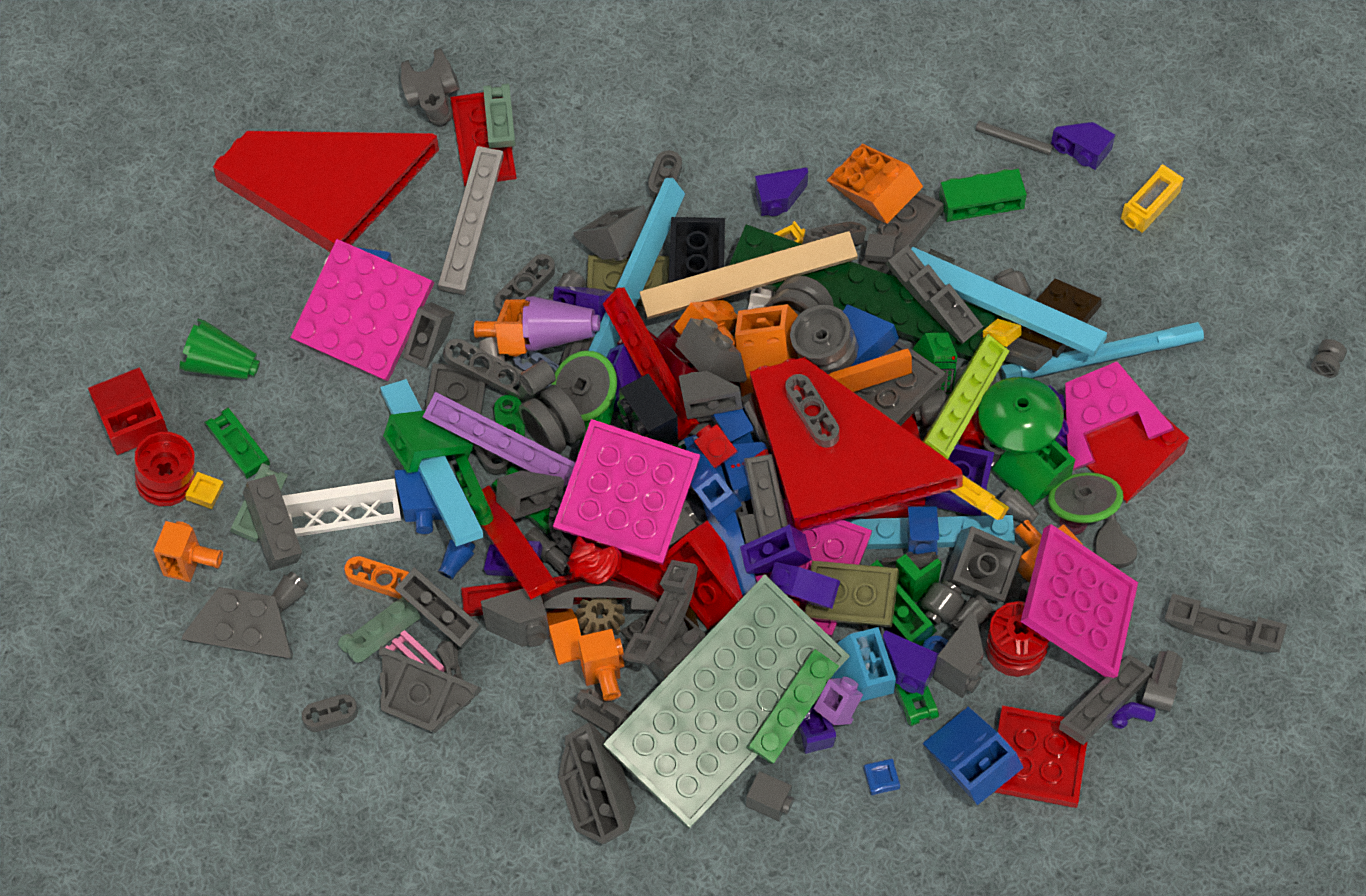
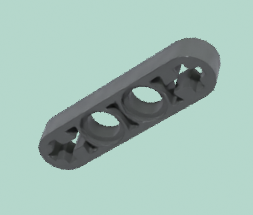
(490, 376)

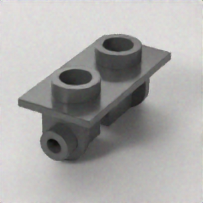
(600, 712)

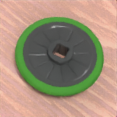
(600, 379)
(1086, 498)

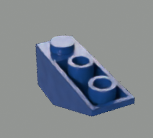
(712, 488)

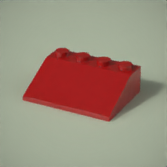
(1130, 456)

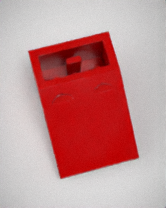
(127, 410)

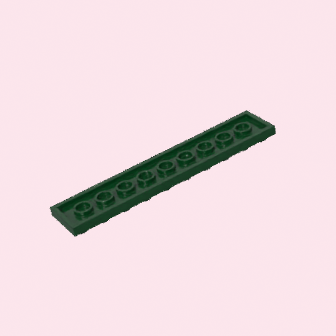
(865, 290)

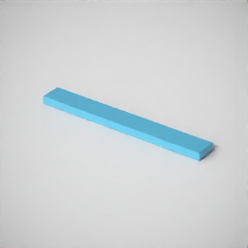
(642, 258)
(1016, 306)
(437, 474)

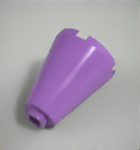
(556, 323)

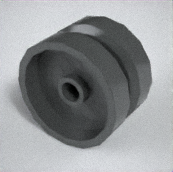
(800, 294)
(825, 338)
(552, 419)

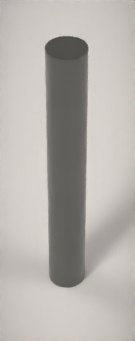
(1014, 137)

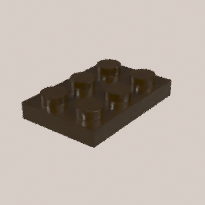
(1067, 300)

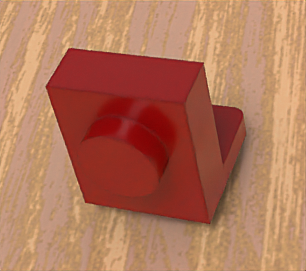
(715, 445)

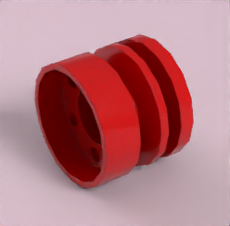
(164, 468)
(1012, 644)

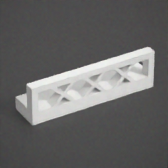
(343, 498)

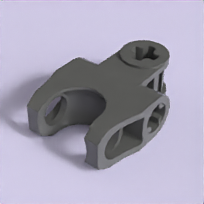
(431, 87)

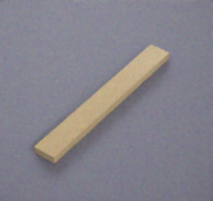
(748, 275)

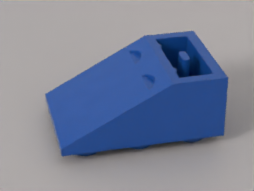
(974, 755)

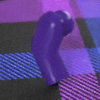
(1132, 710)

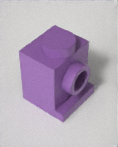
(839, 700)

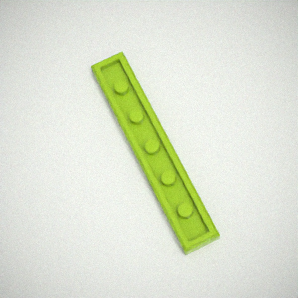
(966, 396)

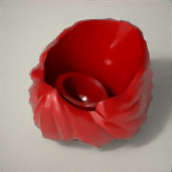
(593, 561)

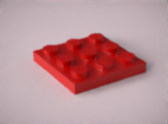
(1049, 757)

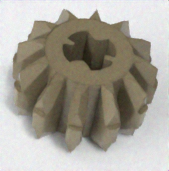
(589, 612)

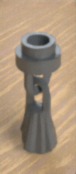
(449, 654)

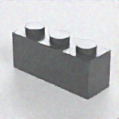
(272, 522)
(438, 607)

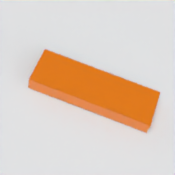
(875, 371)

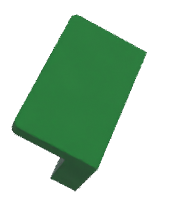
(917, 581)

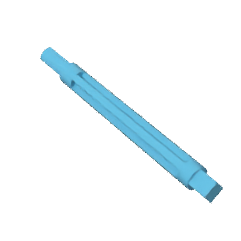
(1113, 350)

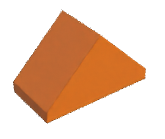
(564, 634)

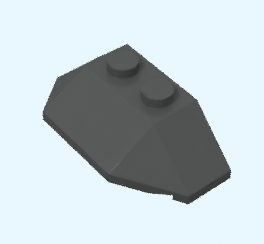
(595, 786)

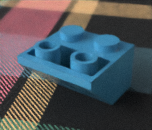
(867, 664)

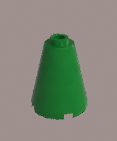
(217, 354)

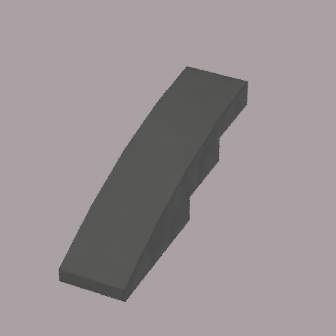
(933, 295)

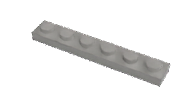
(471, 220)

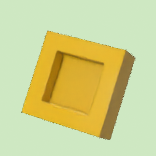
(1003, 331)
(204, 490)

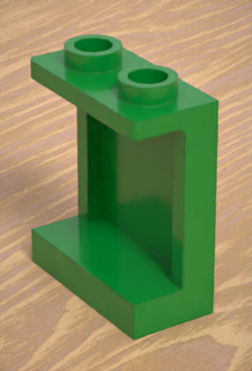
(418, 438)

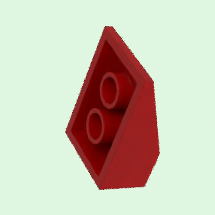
(716, 582)

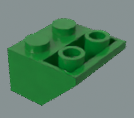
(1035, 472)

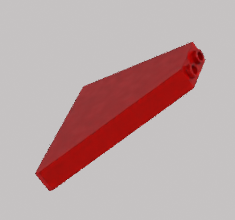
(324, 181)
(864, 471)

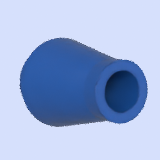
(455, 558)

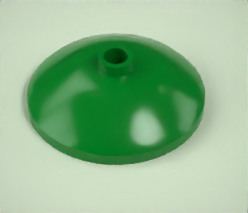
(1017, 427)

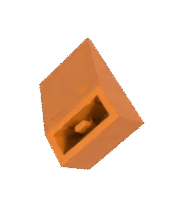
(876, 182)
(764, 338)

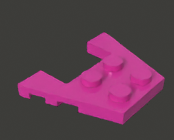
(1102, 400)

